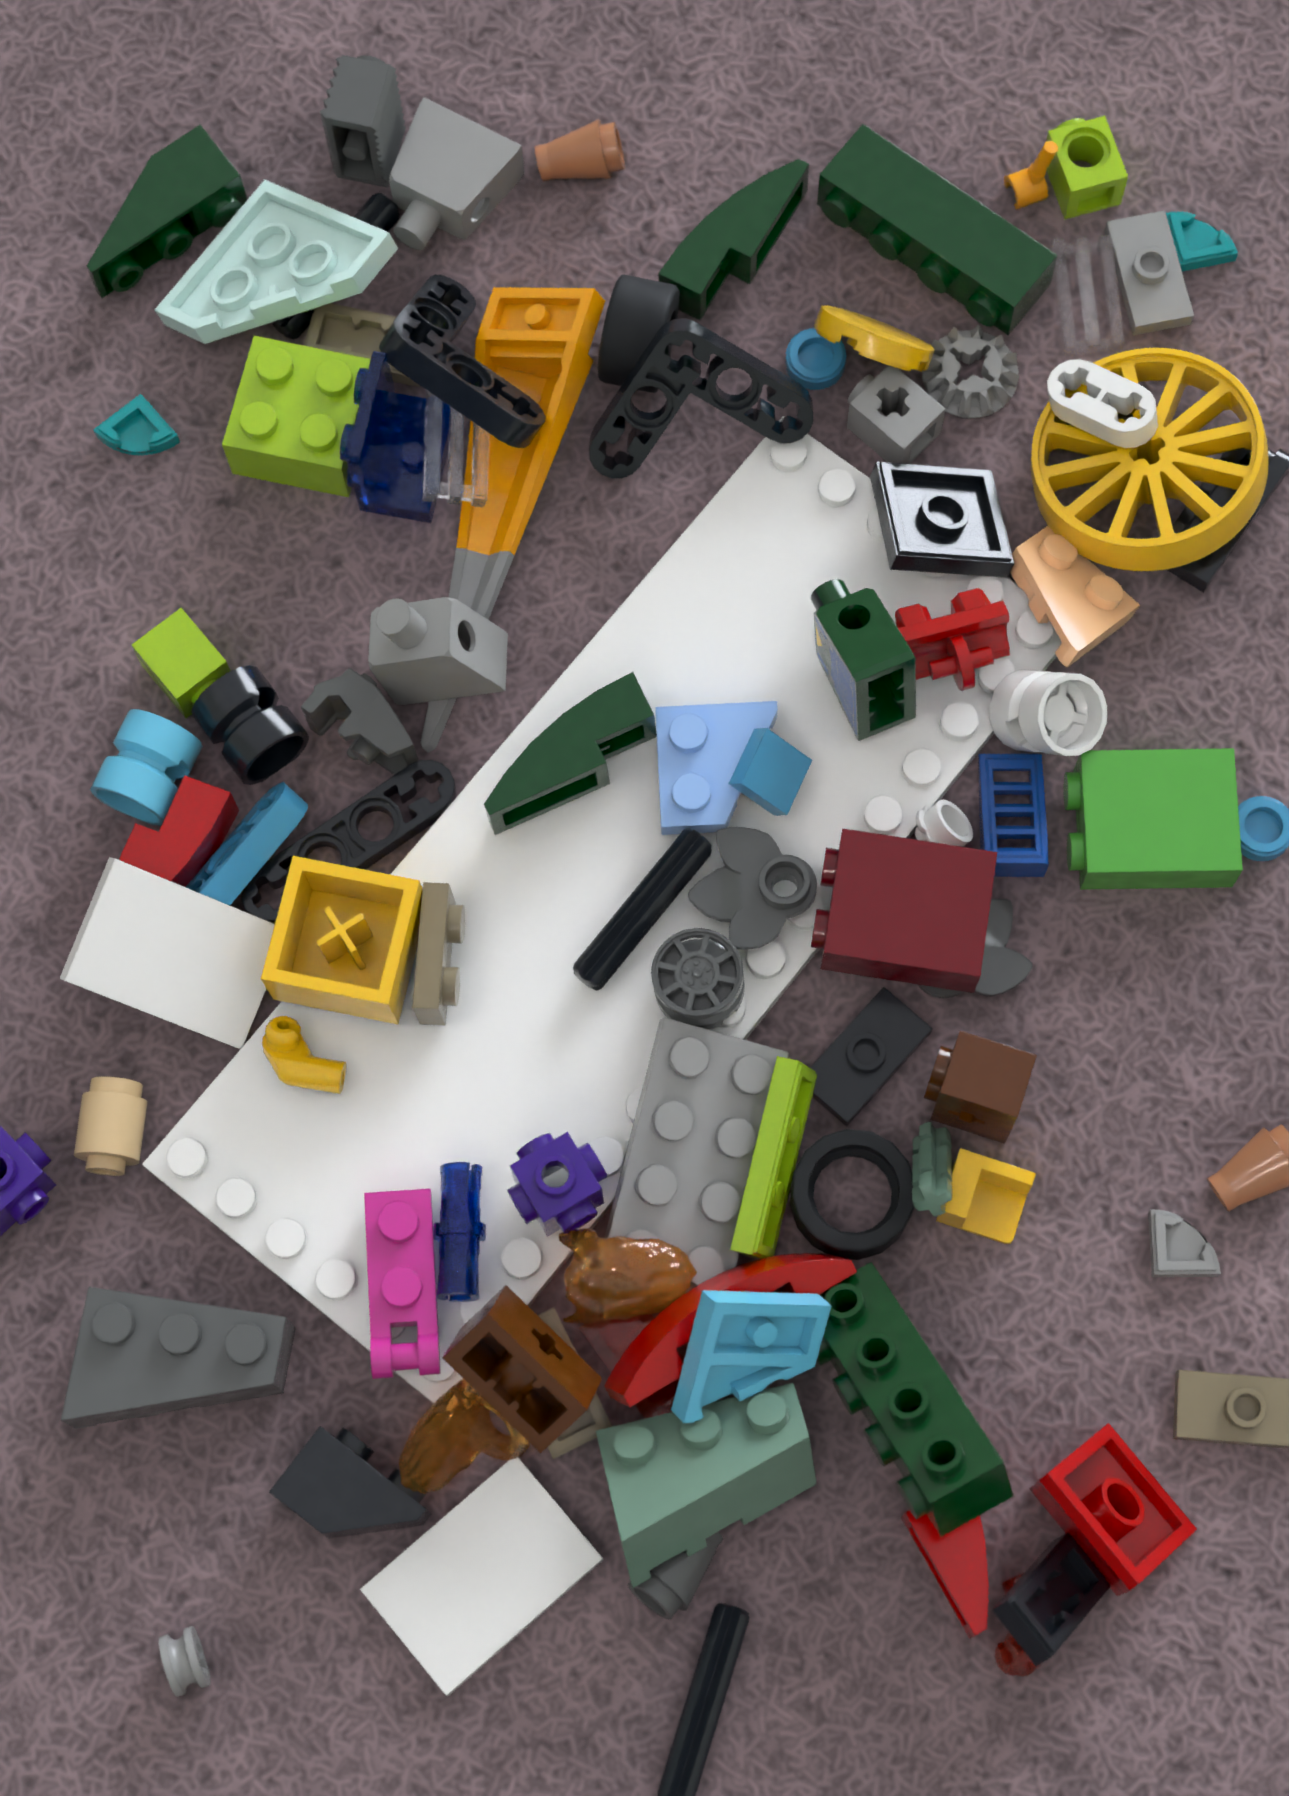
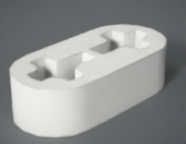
(1106, 396)

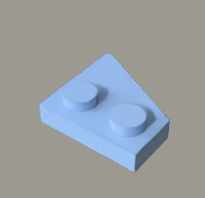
(698, 757)

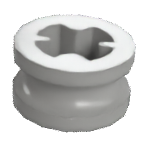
(184, 1661)

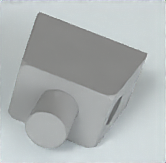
(450, 174)
(435, 651)

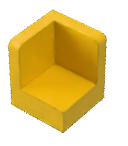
(986, 1196)

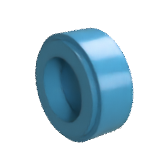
(815, 360)
(1263, 828)

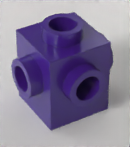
(22, 1180)
(559, 1207)

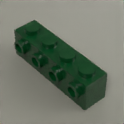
(935, 230)
(910, 1404)

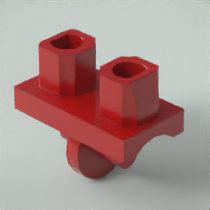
(956, 642)

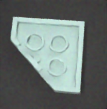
(273, 263)

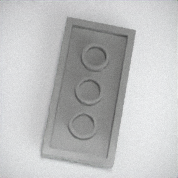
(693, 1143)

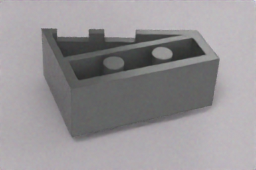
(170, 1355)

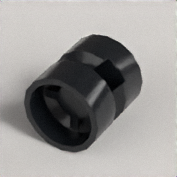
(245, 717)

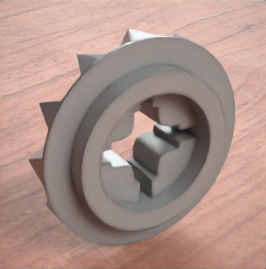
(975, 395)

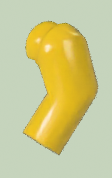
(294, 1061)

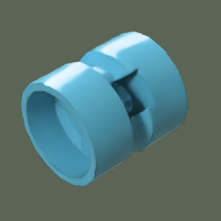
(148, 763)

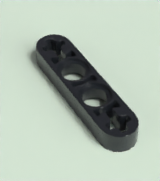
(343, 835)

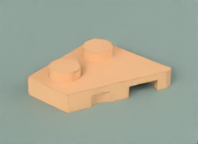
(1070, 593)

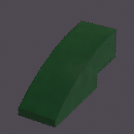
(735, 237)
(572, 754)

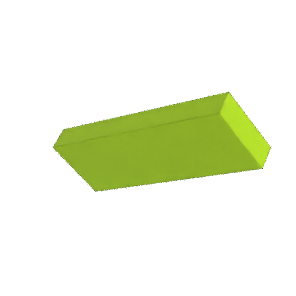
(774, 1159)

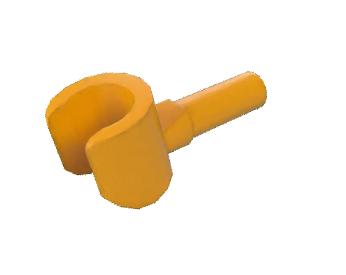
(1030, 183)

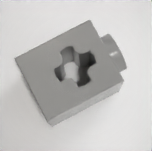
(894, 437)

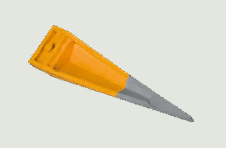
(542, 348)

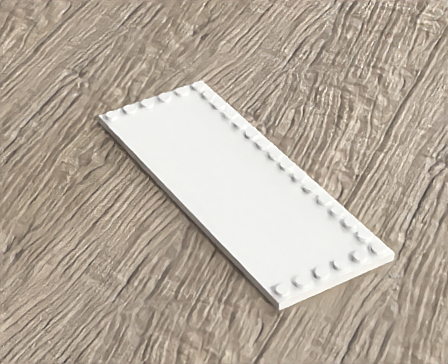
(530, 1041)

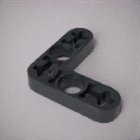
(423, 350)
(680, 379)

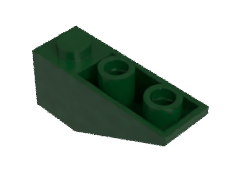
(171, 203)

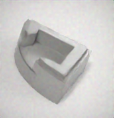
(1179, 1248)

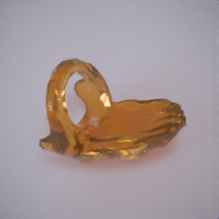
(622, 1276)
(452, 1437)

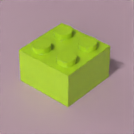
(293, 415)

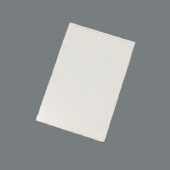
(171, 953)
(481, 1575)

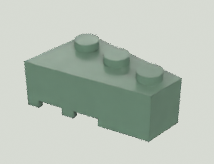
(689, 1480)

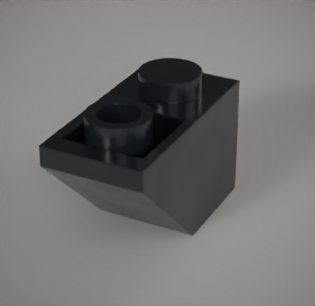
(342, 1493)

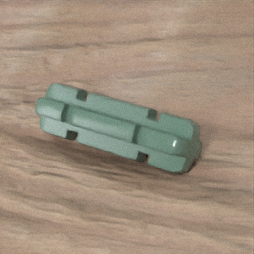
(932, 1169)

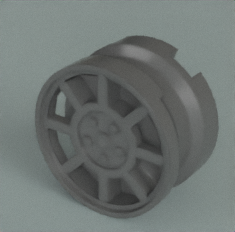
(698, 978)

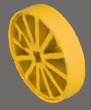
(1156, 469)

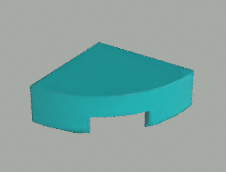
(1198, 242)
(137, 429)

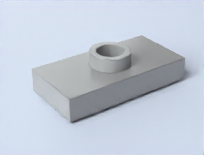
(1149, 273)

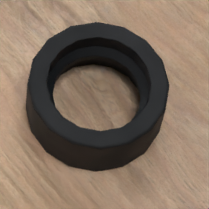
(859, 1145)

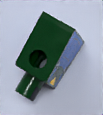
(864, 658)

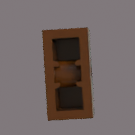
(979, 1086)
(523, 1369)

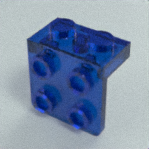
(389, 446)

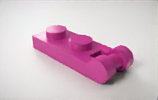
(401, 1281)

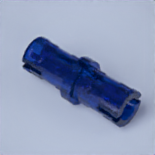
(459, 1232)

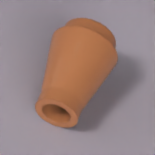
(582, 154)
(1254, 1170)

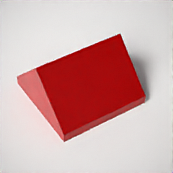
(1114, 1509)

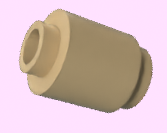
(111, 1125)

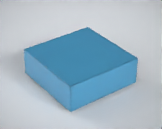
(770, 771)

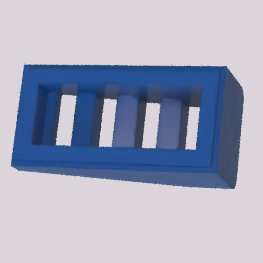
(1014, 861)

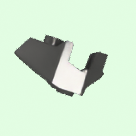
(367, 719)

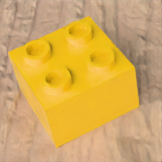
(344, 940)

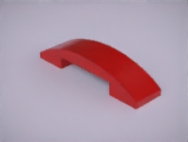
(652, 1356)

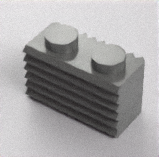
(363, 119)

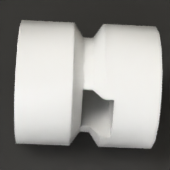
(1048, 712)

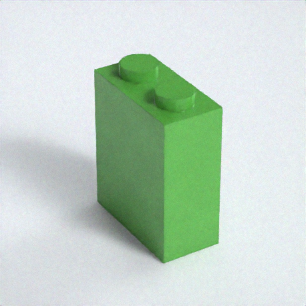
(1154, 819)

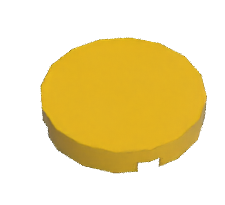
(874, 339)

